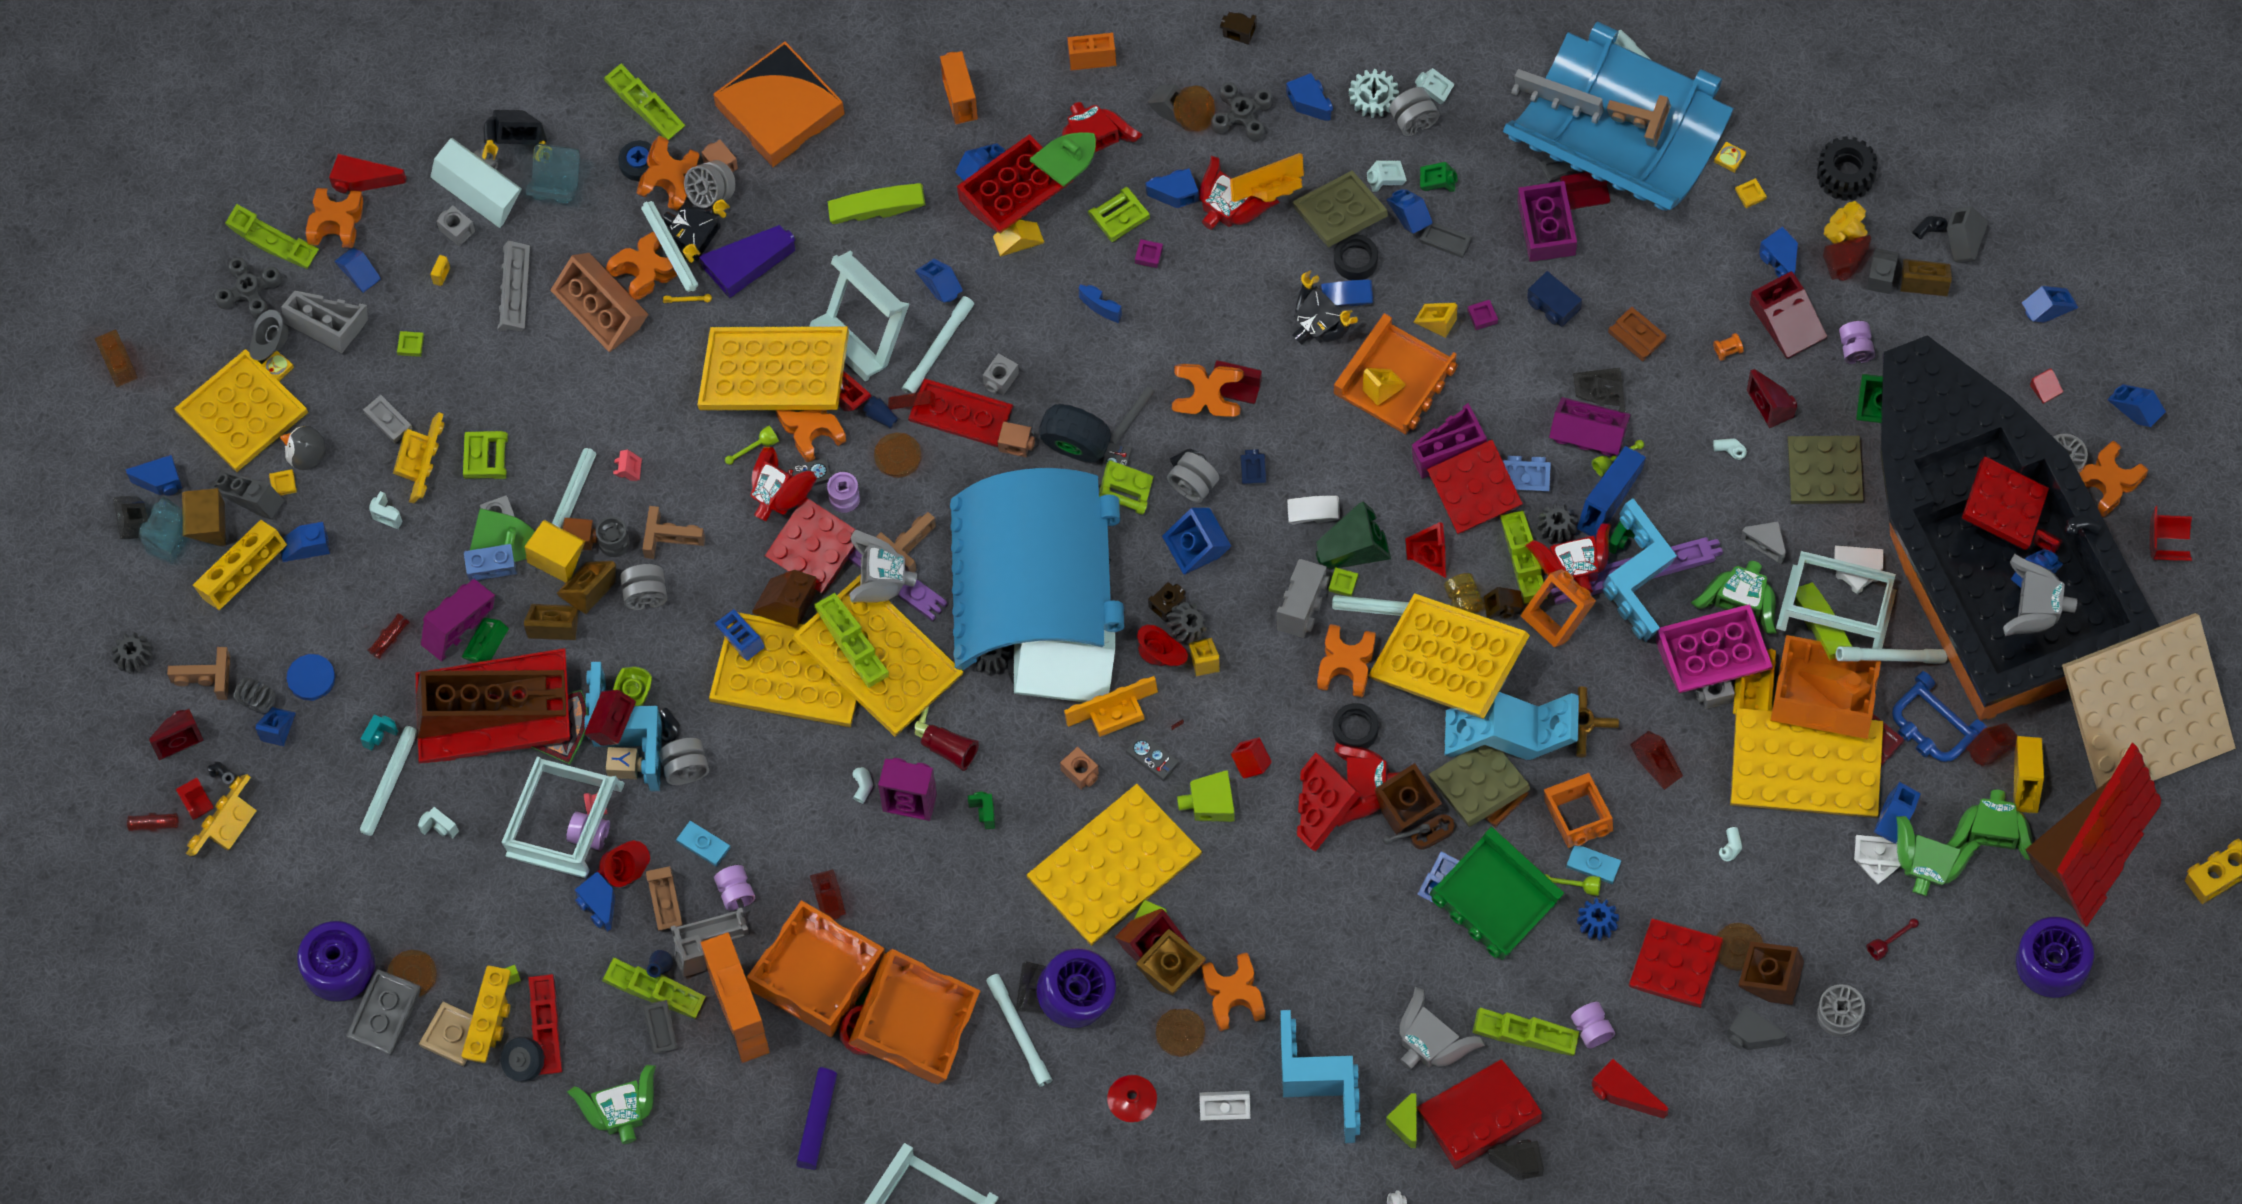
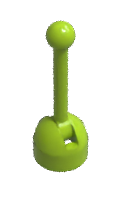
(766, 437)
(1602, 463)
(1590, 885)

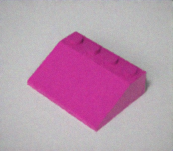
(1713, 649)

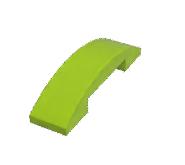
(270, 239)

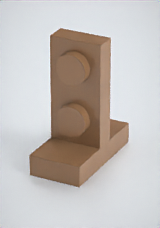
(1642, 118)
(668, 533)
(907, 541)
(205, 674)
(664, 898)

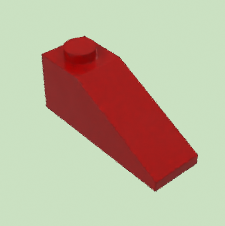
(363, 175)
(1623, 1089)

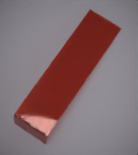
(911, 400)

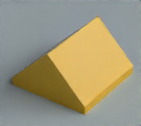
(554, 551)

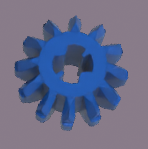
(1589, 922)

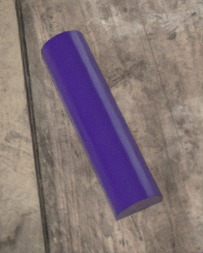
(816, 1118)

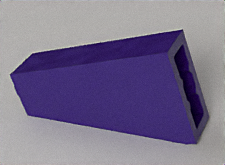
(747, 259)

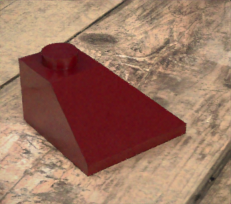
(1770, 399)
(175, 734)
(1144, 932)

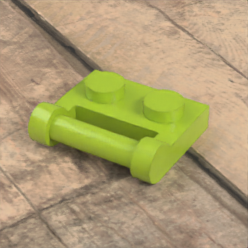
(1121, 220)
(477, 454)
(1127, 481)

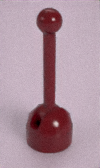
(1881, 946)

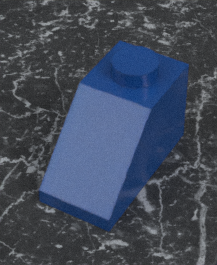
(940, 280)
(2048, 303)
(156, 476)
(306, 542)

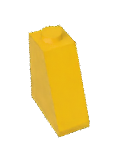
(2028, 774)

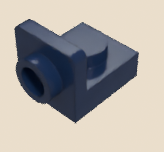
(1253, 467)

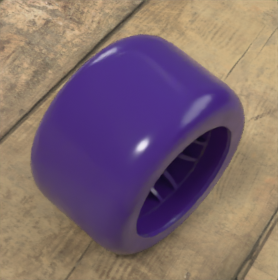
(2058, 940)
(1088, 975)
(341, 977)

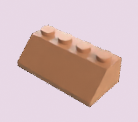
(598, 301)

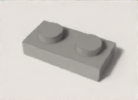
(387, 419)

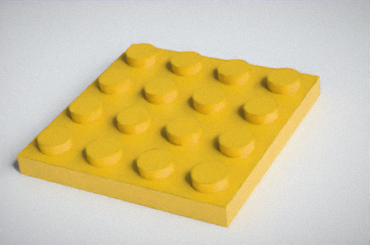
(241, 410)

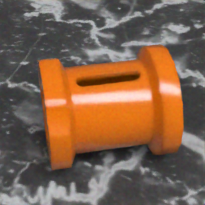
(1728, 346)

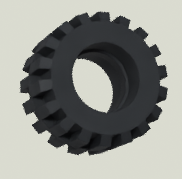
(1847, 184)

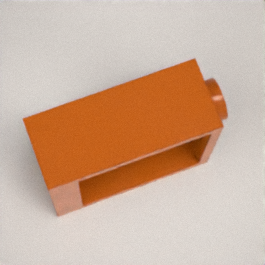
(958, 87)
(1544, 623)
(1572, 790)

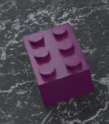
(1547, 221)
(907, 789)

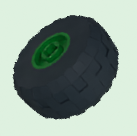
(1074, 433)

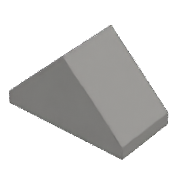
(1766, 539)

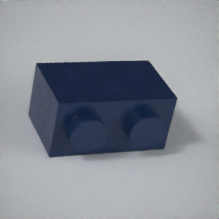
(1554, 299)

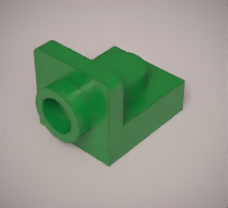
(1438, 176)
(1619, 538)
(986, 812)

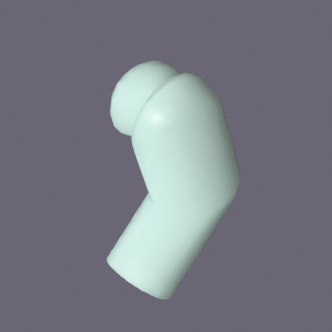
(1731, 446)
(865, 783)
(1734, 845)

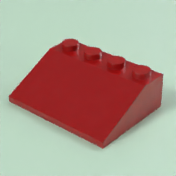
(1008, 187)
(1480, 1113)

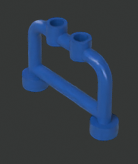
(1925, 745)

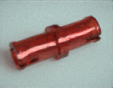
(388, 636)
(153, 822)

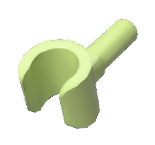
(920, 725)

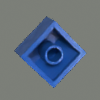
(1196, 539)

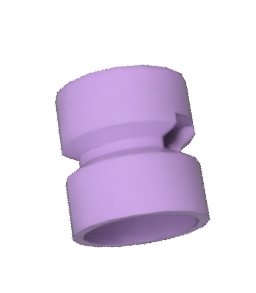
(1857, 342)
(843, 492)
(576, 827)
(733, 886)
(1591, 1020)

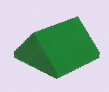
(1870, 398)

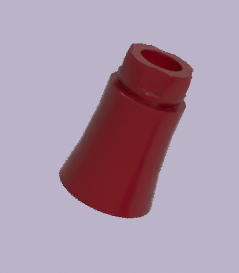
(950, 746)

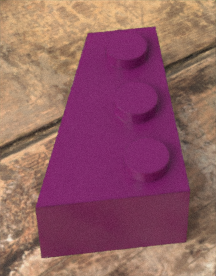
(1449, 440)
(454, 616)

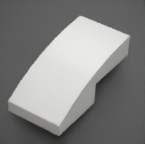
(1313, 508)

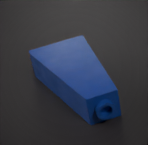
(1610, 491)

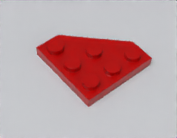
(1323, 801)

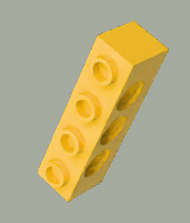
(239, 564)
(2207, 887)

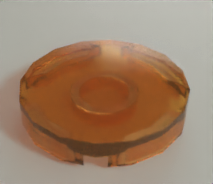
(1194, 108)
(897, 455)
(1739, 936)
(416, 968)
(1180, 1041)

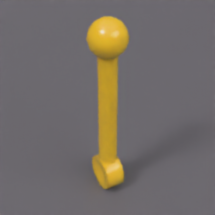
(706, 298)

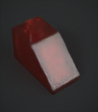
(1846, 256)
(1992, 744)
(1656, 758)
(828, 894)

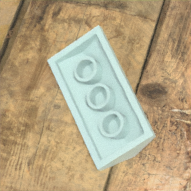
(475, 182)

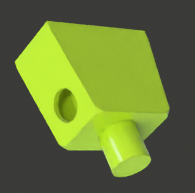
(1209, 798)

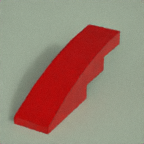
(545, 1021)

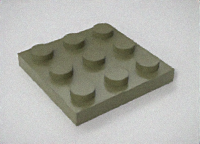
(1340, 208)
(1825, 469)
(1479, 783)

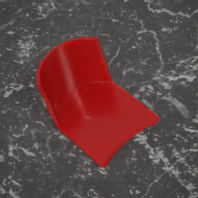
(2170, 528)

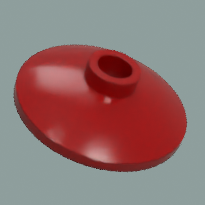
(1132, 1109)

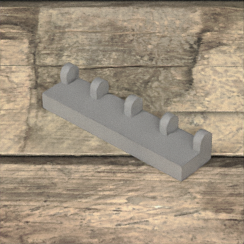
(1558, 94)
(514, 286)

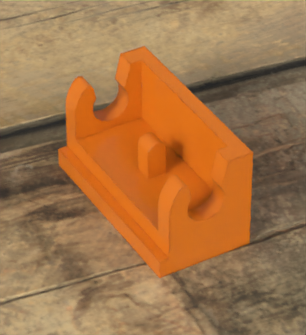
(1091, 51)

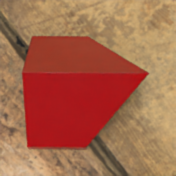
(1428, 548)

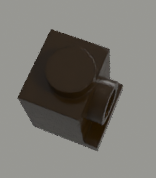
(1238, 27)
(1503, 603)
(1163, 606)

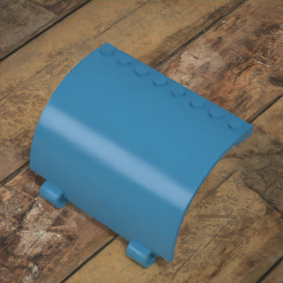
(1618, 149)
(1031, 561)

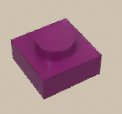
(1148, 253)
(1482, 315)

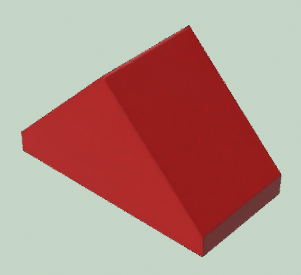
(851, 393)

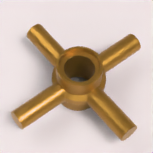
(1586, 714)

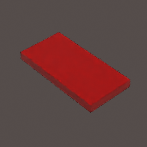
(962, 413)

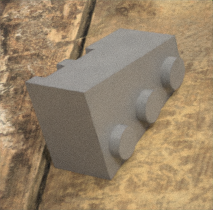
(323, 319)
(1302, 598)

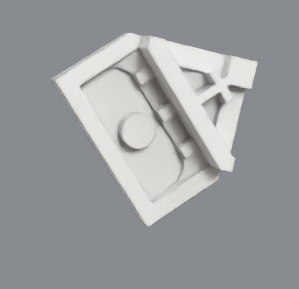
(1860, 556)
(1876, 856)

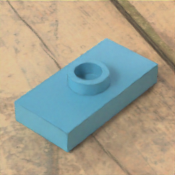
(703, 843)
(1593, 863)

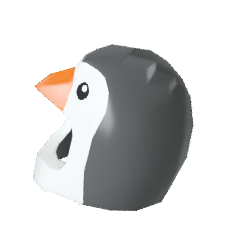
(304, 447)

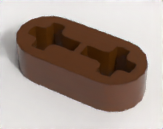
(1435, 836)

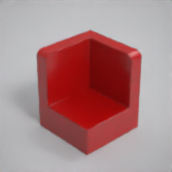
(1251, 758)
(194, 798)

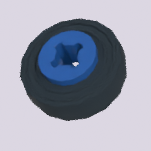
(627, 159)

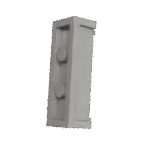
(712, 927)

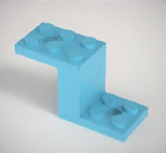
(1638, 570)
(1514, 727)
(642, 728)
(1319, 1076)

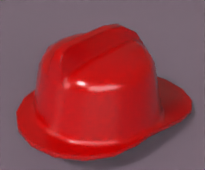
(1159, 647)
(624, 863)

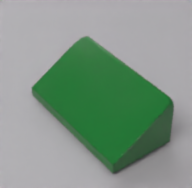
(485, 640)

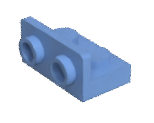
(1529, 474)
(490, 562)

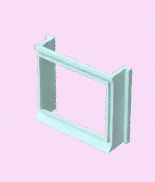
(858, 355)
(1790, 610)
(549, 858)
(900, 1164)

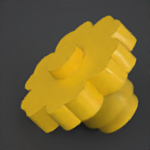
(1846, 223)

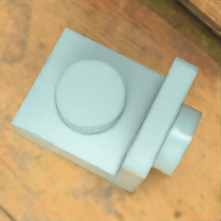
(1435, 84)
(1385, 174)
(386, 515)
(443, 824)

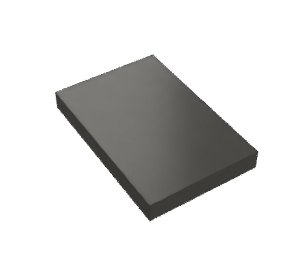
(383, 1011)

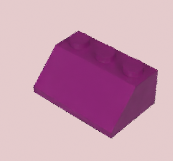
(1589, 426)

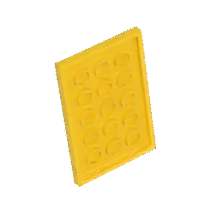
(773, 368)
(1449, 655)
(915, 664)
(779, 678)
(1804, 767)
(1114, 864)

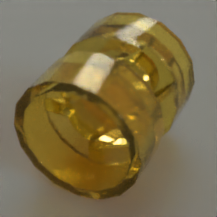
(1463, 593)

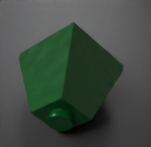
(1353, 540)

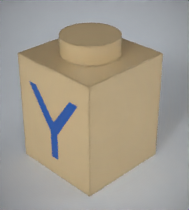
(623, 763)

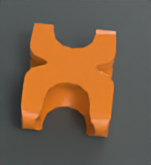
(666, 172)
(334, 218)
(643, 265)
(1207, 390)
(809, 425)
(2110, 478)
(1346, 660)
(1233, 991)

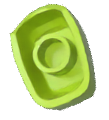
(634, 683)

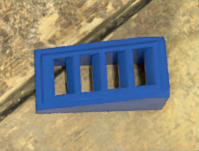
(747, 647)

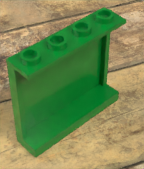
(1496, 894)

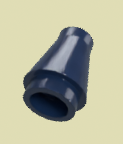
(880, 412)
(659, 963)

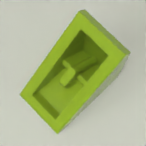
(1403, 1120)

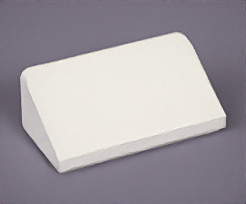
(1225, 1105)

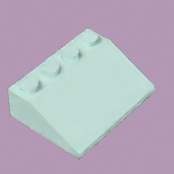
(1064, 669)

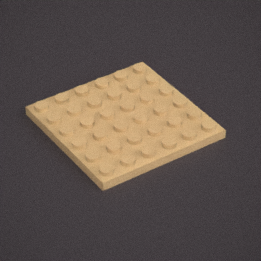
(2150, 694)

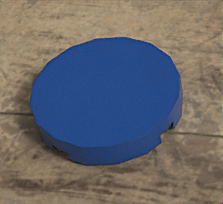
(310, 677)

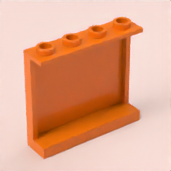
(1411, 360)

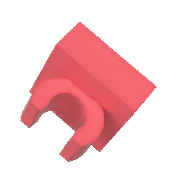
(628, 466)

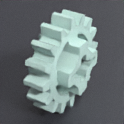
(1362, 90)

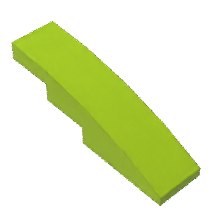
(644, 102)
(876, 202)
(1524, 563)
(1831, 638)
(851, 640)
(640, 984)
(1525, 1032)

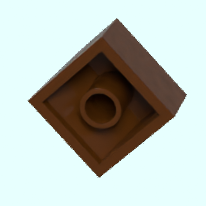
(786, 598)
(1406, 798)
(1772, 972)

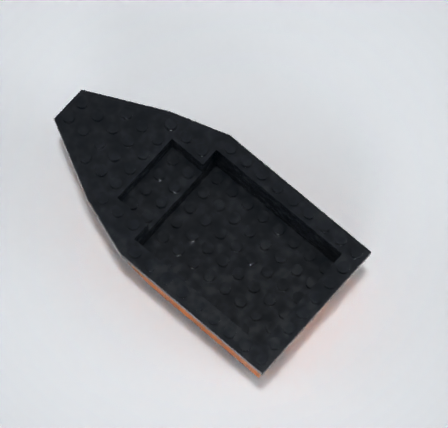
(1934, 434)

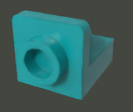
(374, 732)

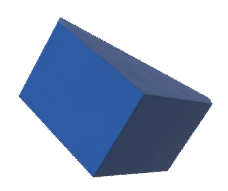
(358, 269)
(275, 726)

